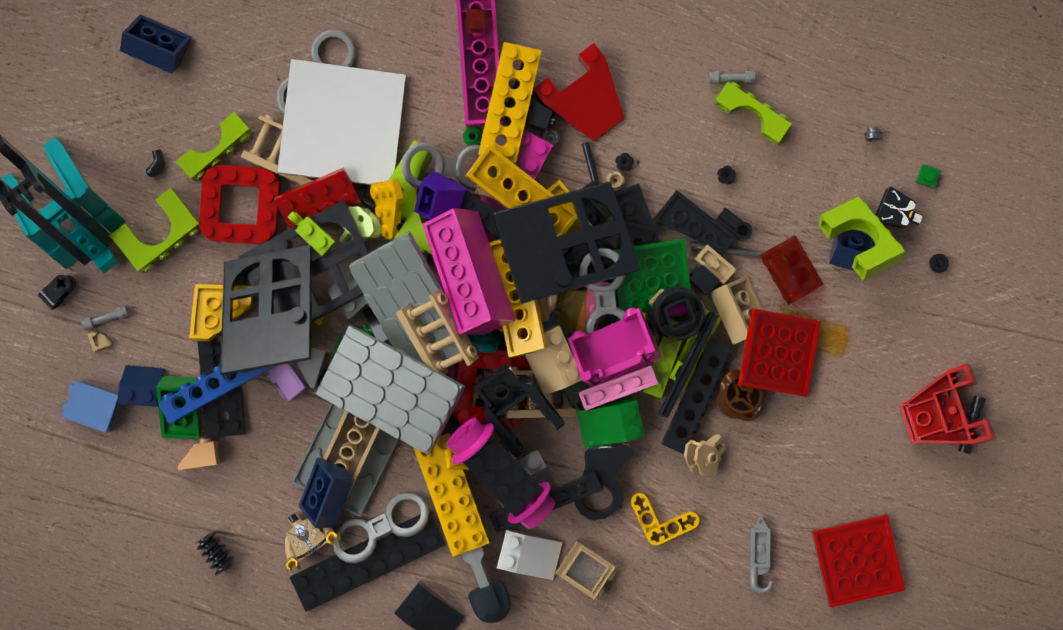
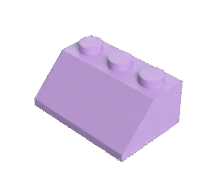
(289, 380)

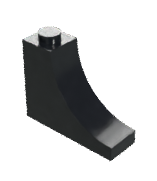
(538, 116)

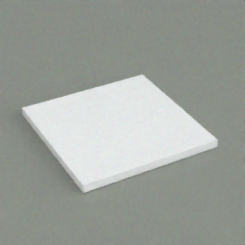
(341, 120)

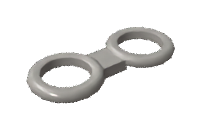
(315, 57)
(444, 165)
(604, 294)
(381, 527)

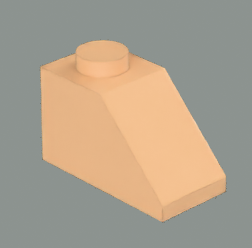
(201, 455)

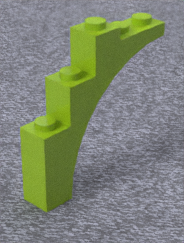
(413, 221)

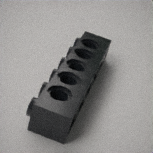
(712, 349)

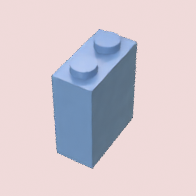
(91, 406)

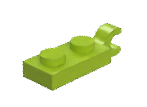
(313, 233)

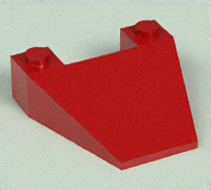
(588, 102)
(939, 414)

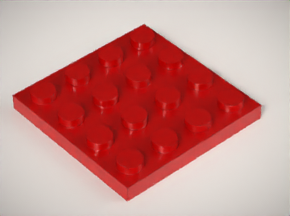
(779, 352)
(858, 560)

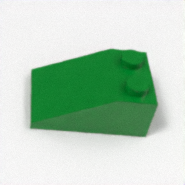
(611, 422)
(190, 425)

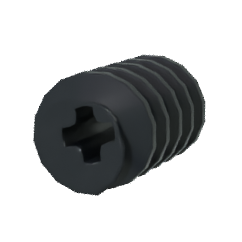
(215, 553)

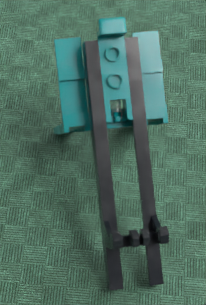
(44, 227)

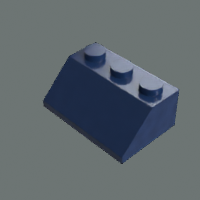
(155, 43)
(325, 493)

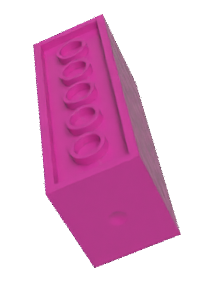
(468, 272)

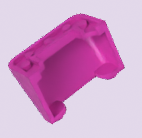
(614, 349)

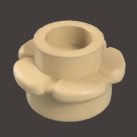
(620, 180)

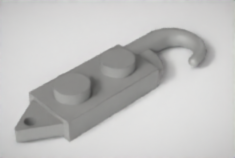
(759, 554)

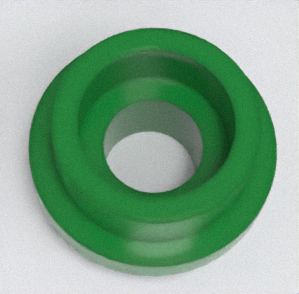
(476, 141)

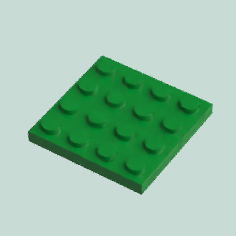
(661, 267)

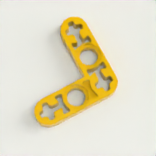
(655, 526)

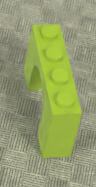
(857, 216)
(182, 226)

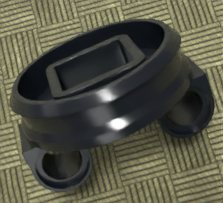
(661, 322)

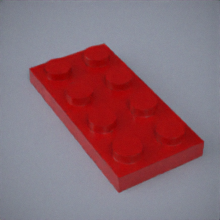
(318, 195)

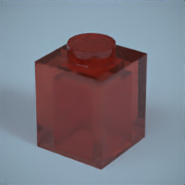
(475, 21)

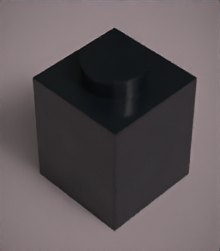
(703, 279)

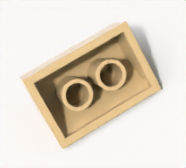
(734, 305)
(554, 366)

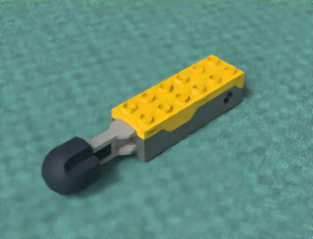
(463, 528)

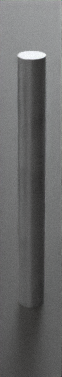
(731, 250)

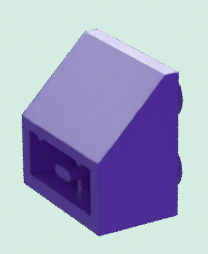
(438, 195)

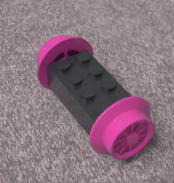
(501, 473)

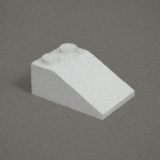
(529, 554)

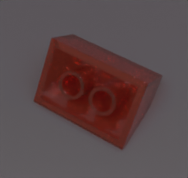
(791, 269)

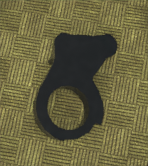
(606, 462)

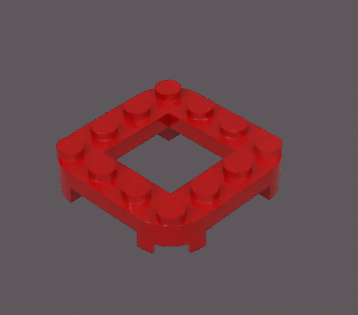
(211, 204)
(467, 374)

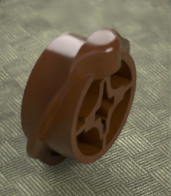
(726, 406)

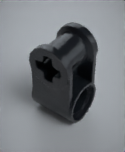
(55, 293)

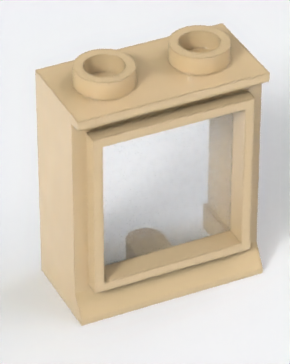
(586, 570)

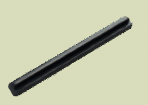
(688, 364)

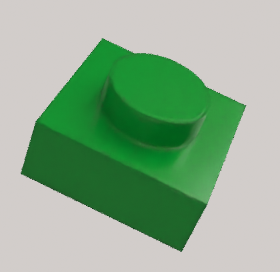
(928, 176)

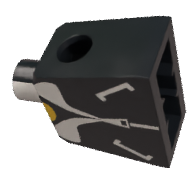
(897, 209)

